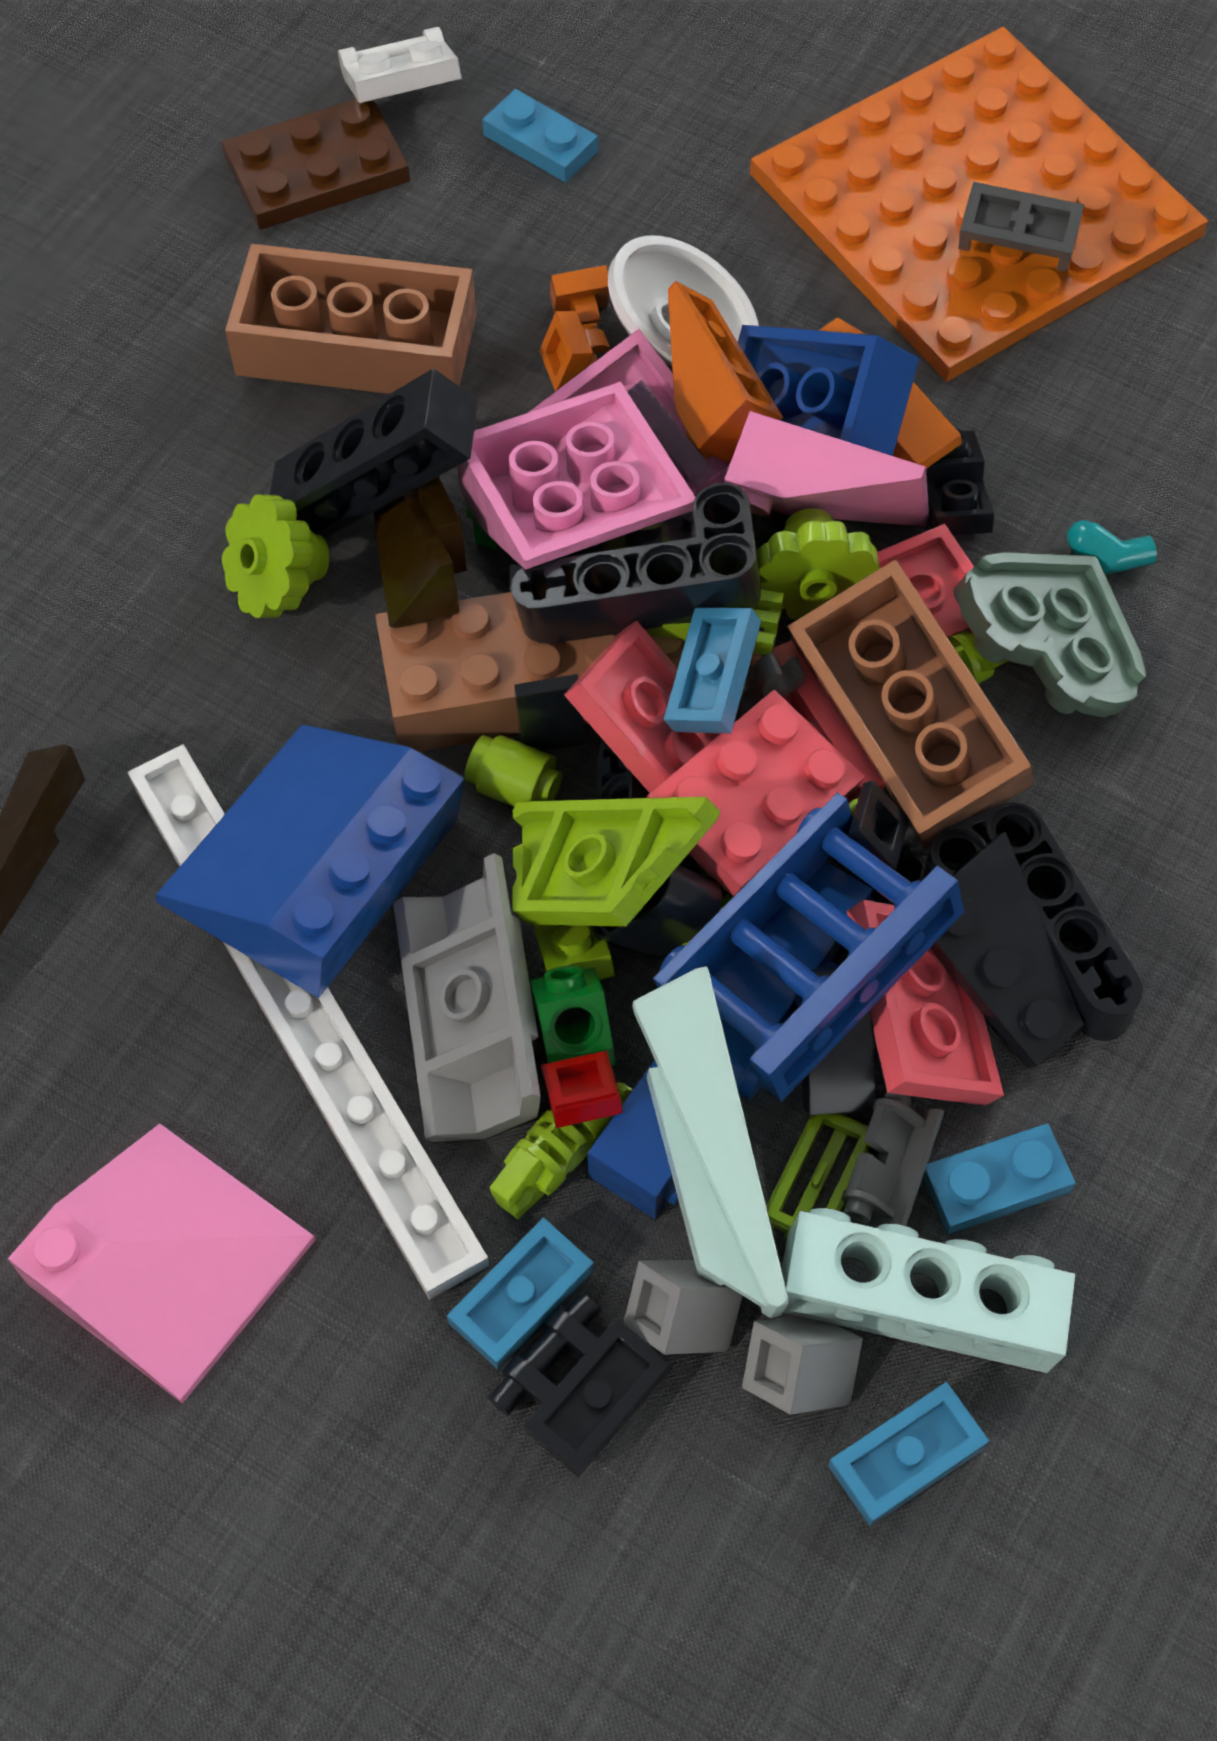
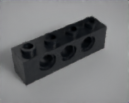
(378, 454)

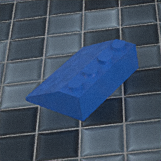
(316, 852)

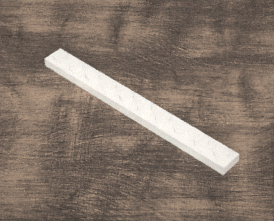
(331, 1064)

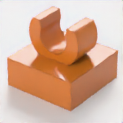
(581, 292)
(570, 348)

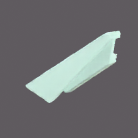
(709, 1141)

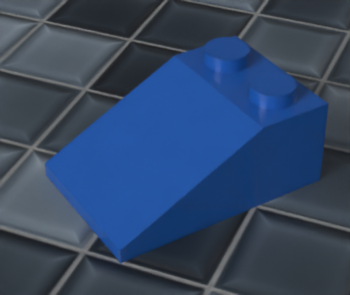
(834, 381)

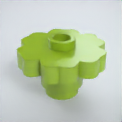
(271, 556)
(814, 561)

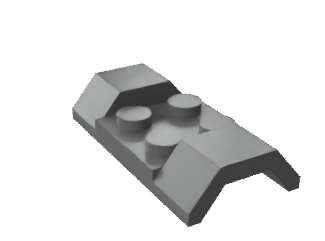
(469, 1009)

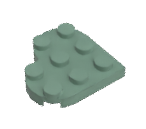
(1060, 622)

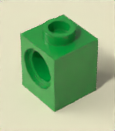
(565, 989)

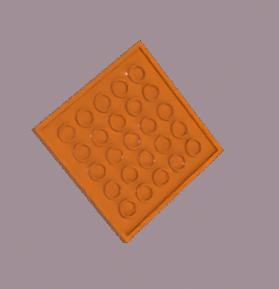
(893, 180)

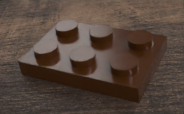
(315, 162)

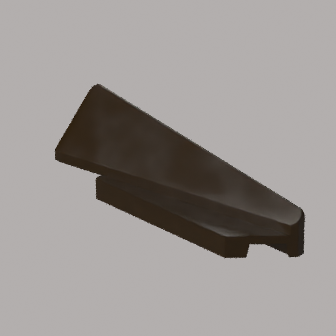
(420, 554)
(28, 821)

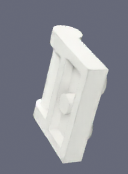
(399, 66)

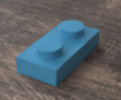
(540, 135)
(712, 670)
(998, 1178)
(520, 1293)
(908, 1453)

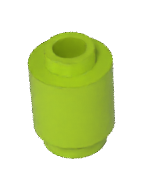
(512, 771)

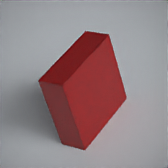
(581, 1089)

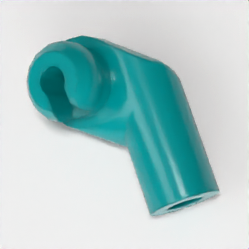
(1114, 555)

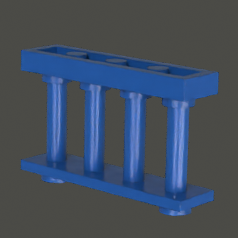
(831, 1002)

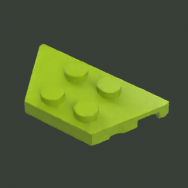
(600, 855)

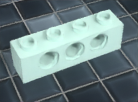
(1035, 1293)

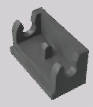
(1021, 222)

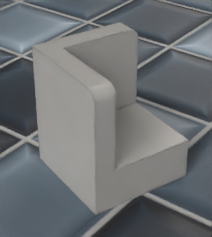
(680, 1308)
(801, 1364)

